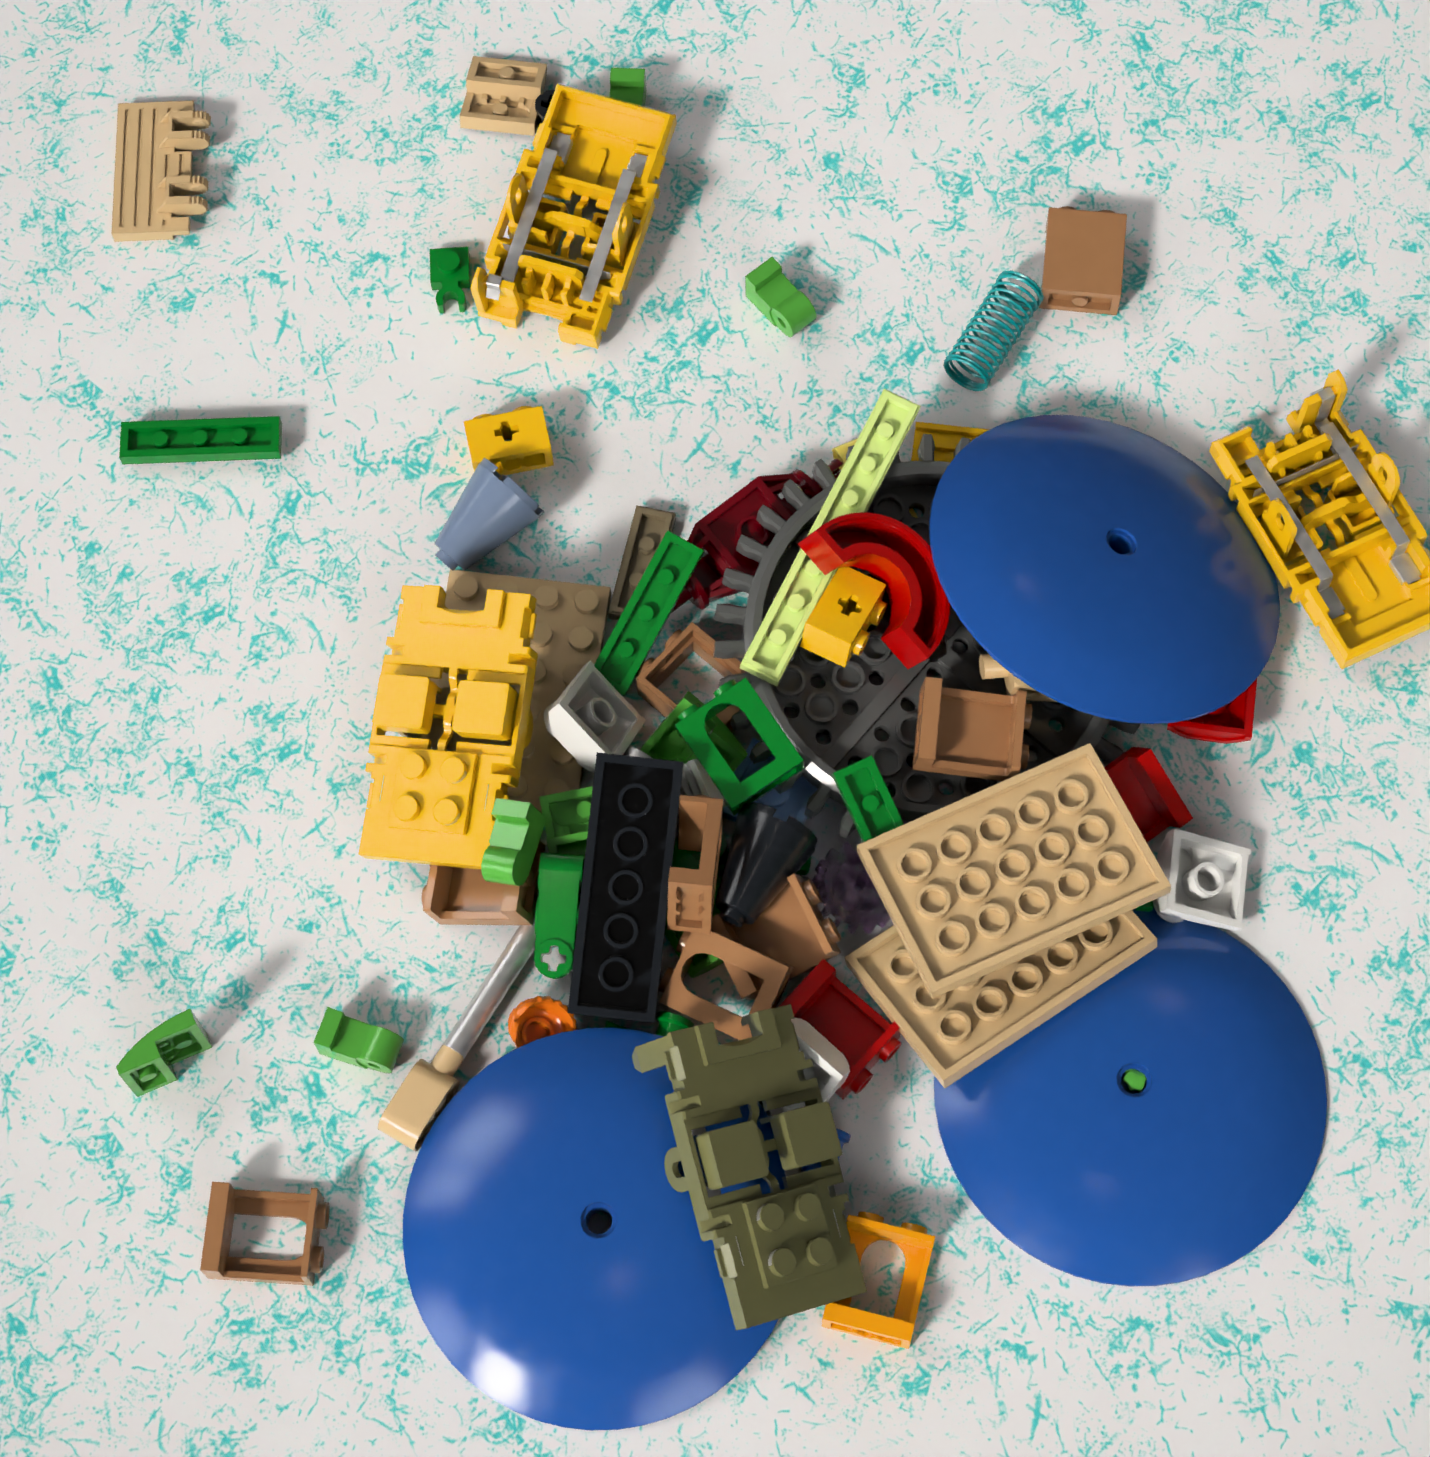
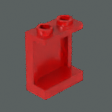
(1147, 792)
(846, 1023)

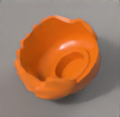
(538, 1019)

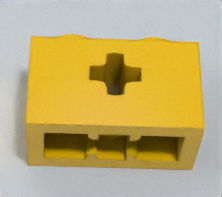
(525, 452)
(844, 615)

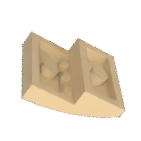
(502, 95)

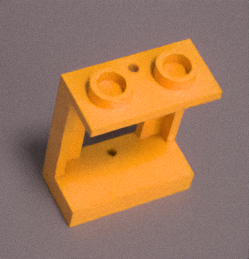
(917, 1250)

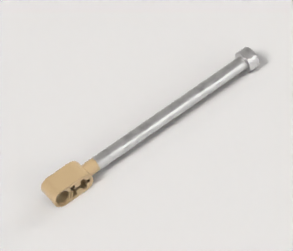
(432, 1084)

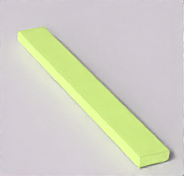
(851, 493)

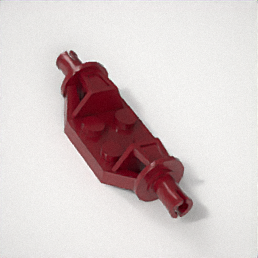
(723, 526)

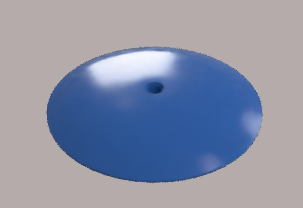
(1103, 569)
(1159, 1177)
(504, 1255)

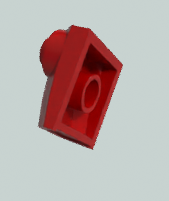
(1226, 725)

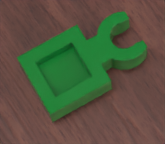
(450, 275)

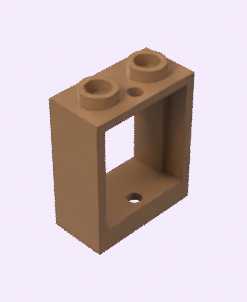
(677, 650)

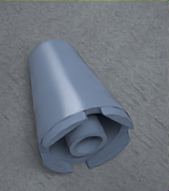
(484, 517)

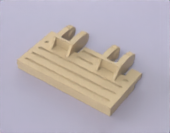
(153, 174)

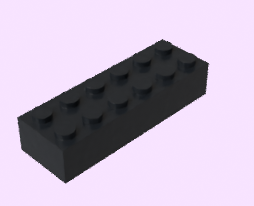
(625, 887)

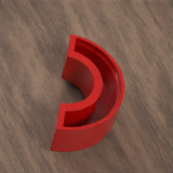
(900, 561)

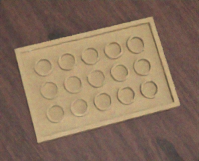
(566, 637)
(1012, 870)
(994, 1011)

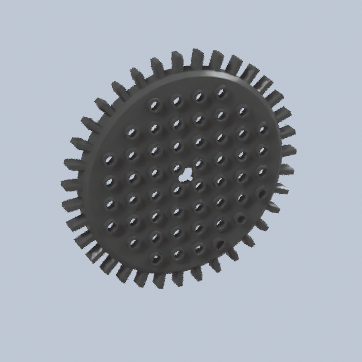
(877, 706)

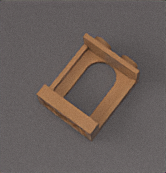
(694, 890)
(678, 997)
(227, 1201)

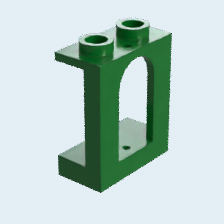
(737, 793)

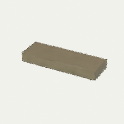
(643, 540)

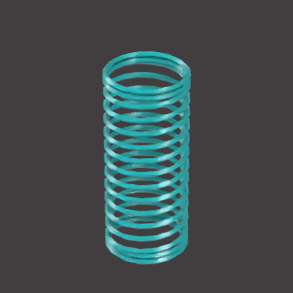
(1014, 300)

